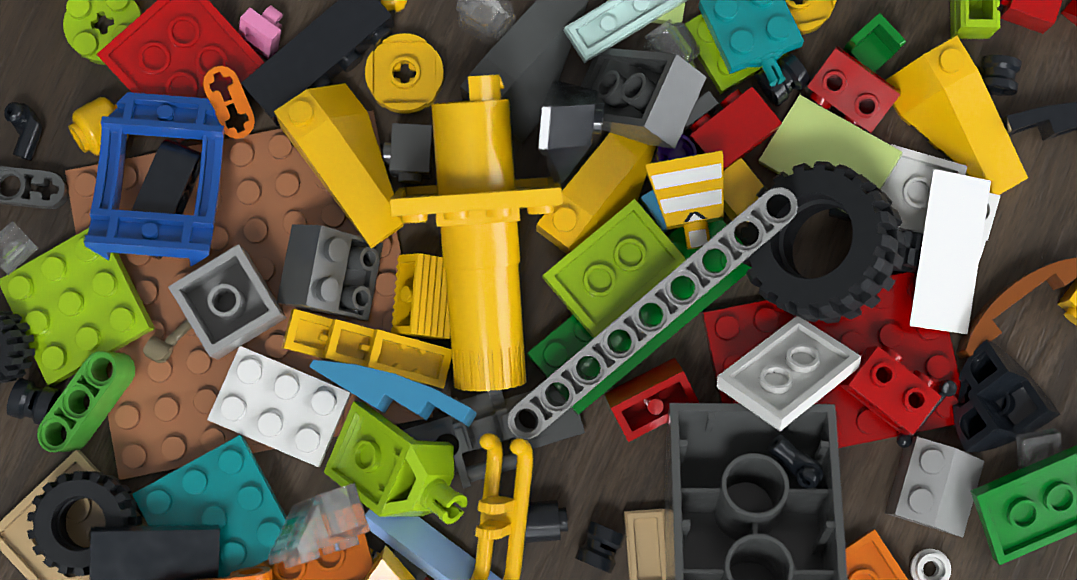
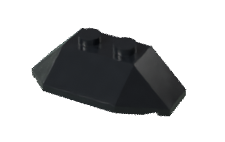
(568, 126)

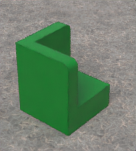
(875, 43)

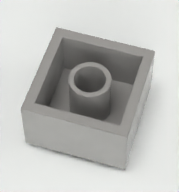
(227, 302)

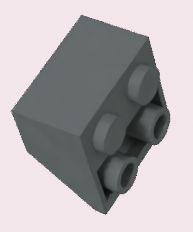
(329, 272)

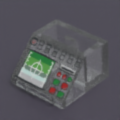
(322, 522)

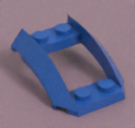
(153, 232)

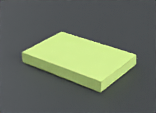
(817, 134)

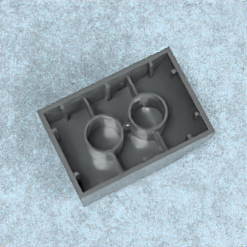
(738, 508)

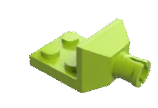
(393, 469)

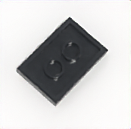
(154, 552)

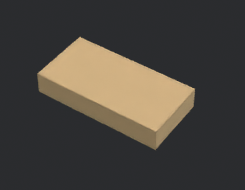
(645, 544)

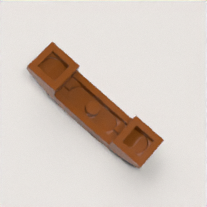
(983, 326)

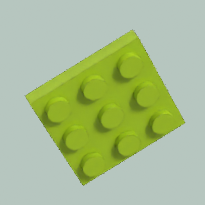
(75, 306)

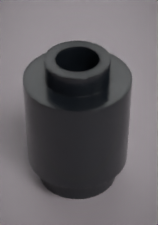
(545, 521)

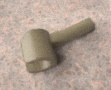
(161, 350)

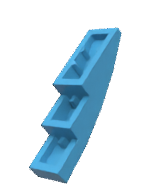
(383, 387)

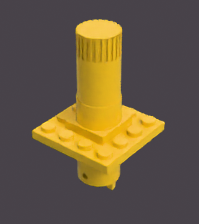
(478, 223)

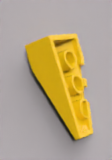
(954, 111)
(597, 191)

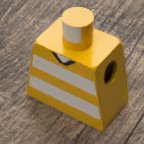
(690, 194)

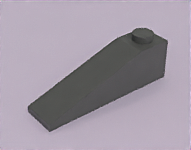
(530, 60)

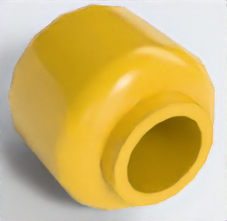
(87, 124)

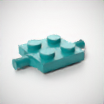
(752, 33)

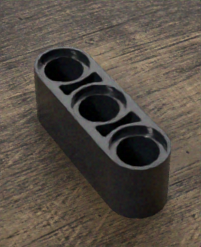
(169, 180)

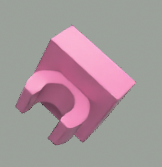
(262, 31)

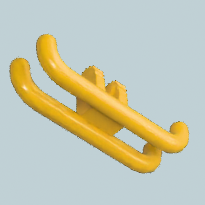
(501, 514)

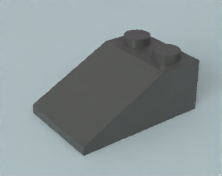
(645, 94)

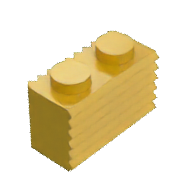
(421, 298)

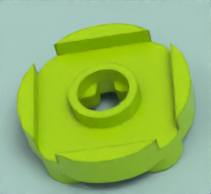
(83, 15)

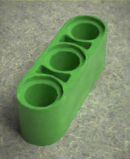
(70, 408)

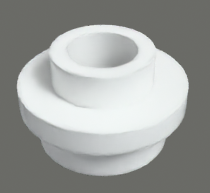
(942, 564)

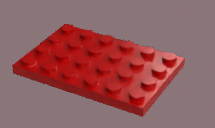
(741, 328)

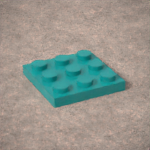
(223, 491)

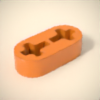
(237, 96)

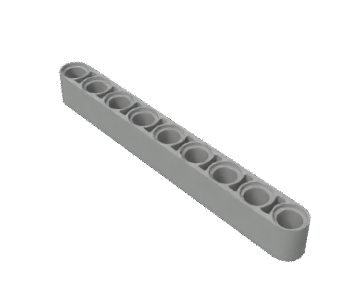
(632, 322)

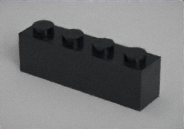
(320, 53)

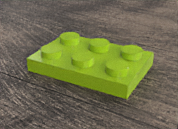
(613, 268)

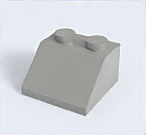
(935, 486)

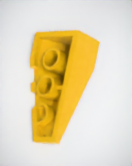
(342, 150)

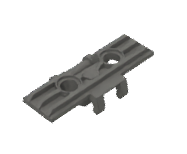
(492, 418)

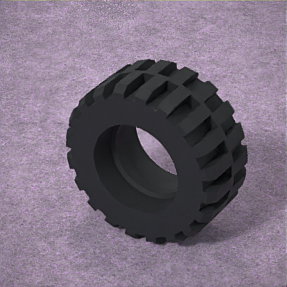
(863, 270)

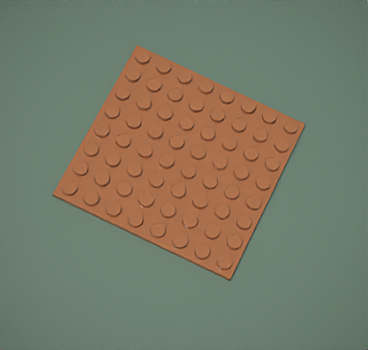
(261, 194)

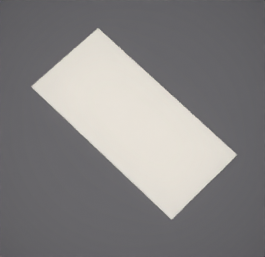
(950, 252)

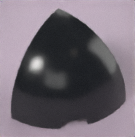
(997, 401)

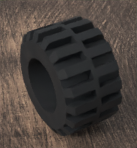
(52, 509)

